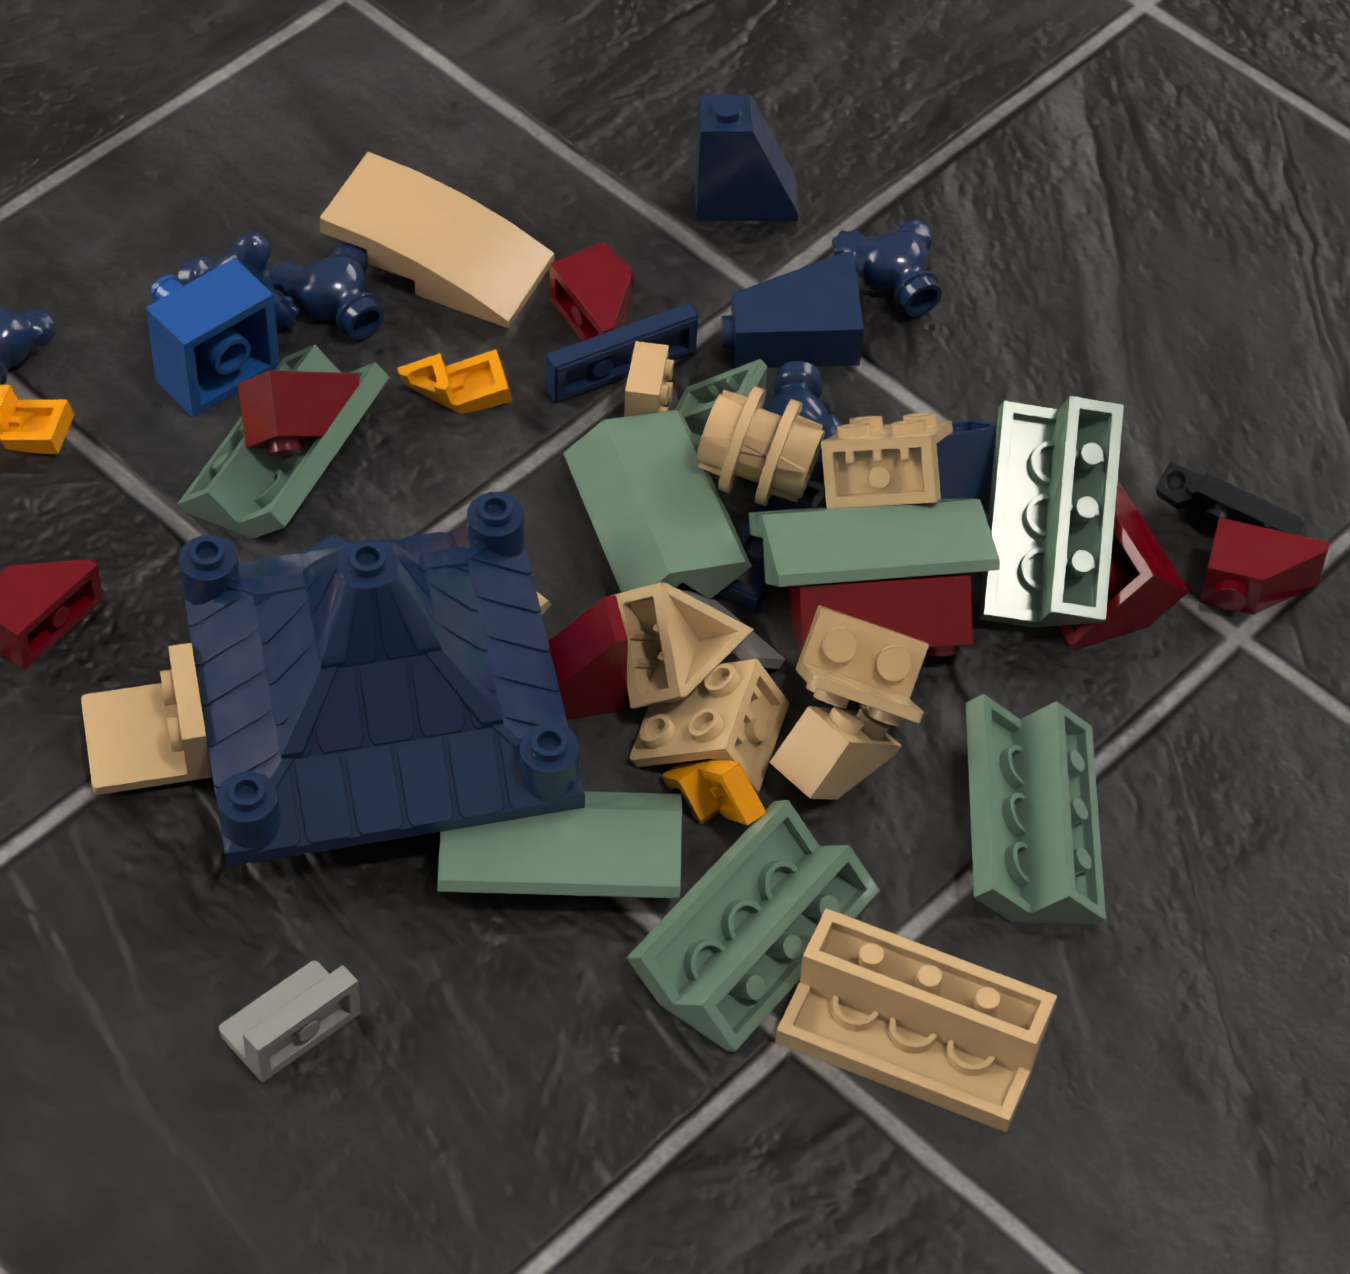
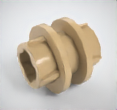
(760, 445)

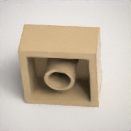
(647, 379)

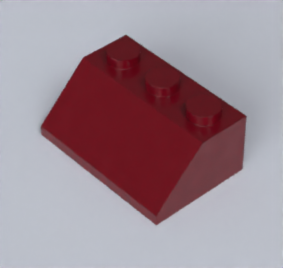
(1140, 580)
(921, 607)

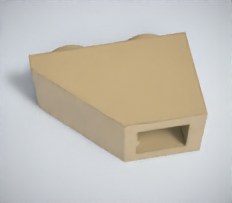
(833, 750)

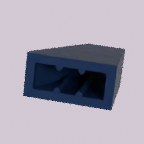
(740, 164)
(799, 317)

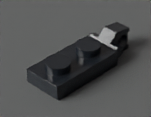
(1224, 500)

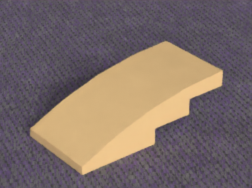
(438, 239)

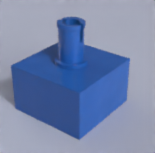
(211, 335)

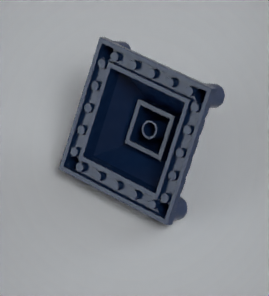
(377, 688)

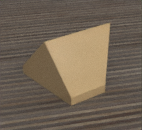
(672, 642)

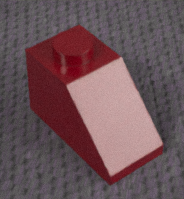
(592, 290)
(292, 407)
(1259, 567)
(43, 604)
(592, 661)

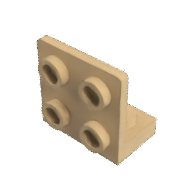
(882, 462)
(862, 664)
(725, 717)
(148, 731)

